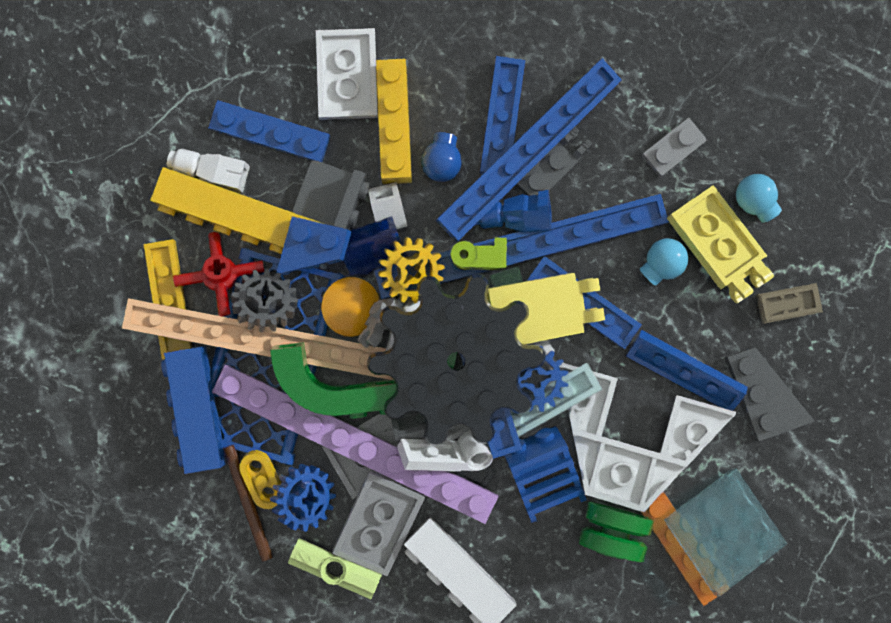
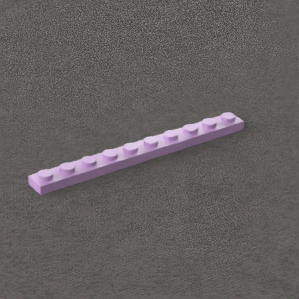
(353, 443)

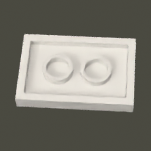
(346, 74)

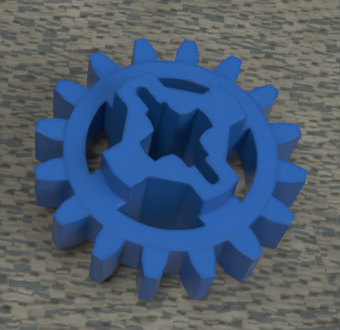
(554, 375)
(306, 500)

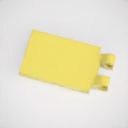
(721, 243)
(553, 306)

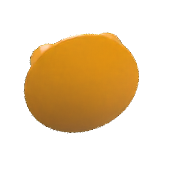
(348, 305)

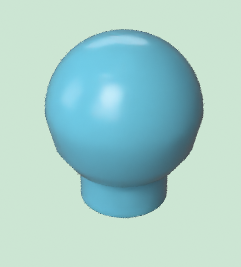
(759, 197)
(665, 260)

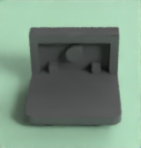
(331, 195)

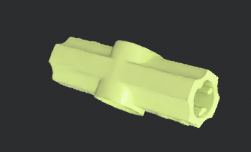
(315, 561)

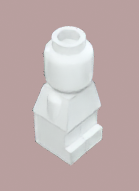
(210, 168)

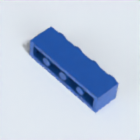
(194, 409)

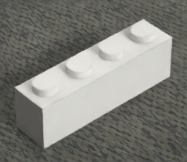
(459, 573)

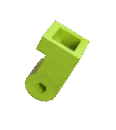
(471, 257)

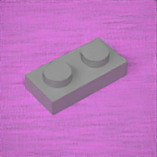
(674, 147)

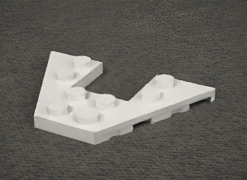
(630, 473)

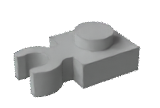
(374, 331)

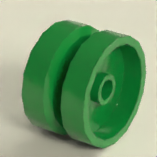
(615, 534)

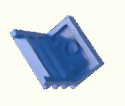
(539, 457)

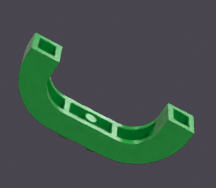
(306, 390)

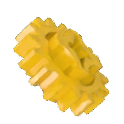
(419, 258)

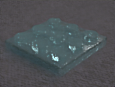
(725, 532)

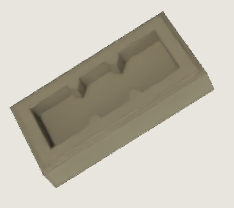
(789, 303)

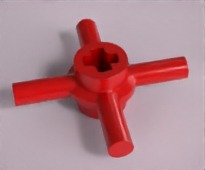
(209, 274)

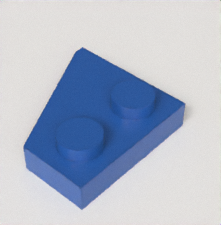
(312, 244)

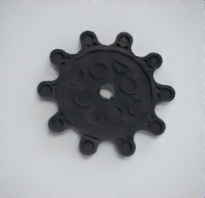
(448, 326)

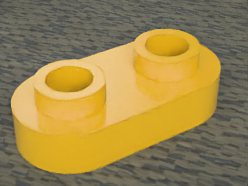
(259, 478)

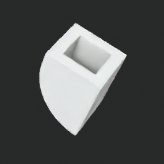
(386, 203)

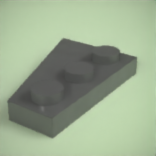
(768, 401)

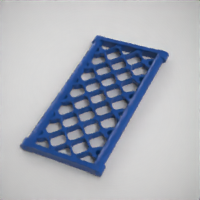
(286, 455)

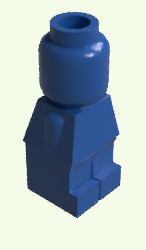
(520, 213)

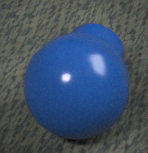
(441, 158)

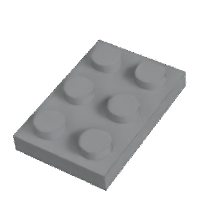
(378, 523)

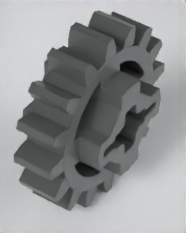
(248, 301)

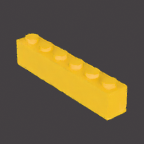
(223, 209)

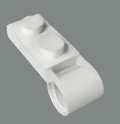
(449, 456)

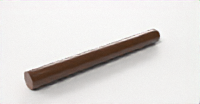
(248, 504)

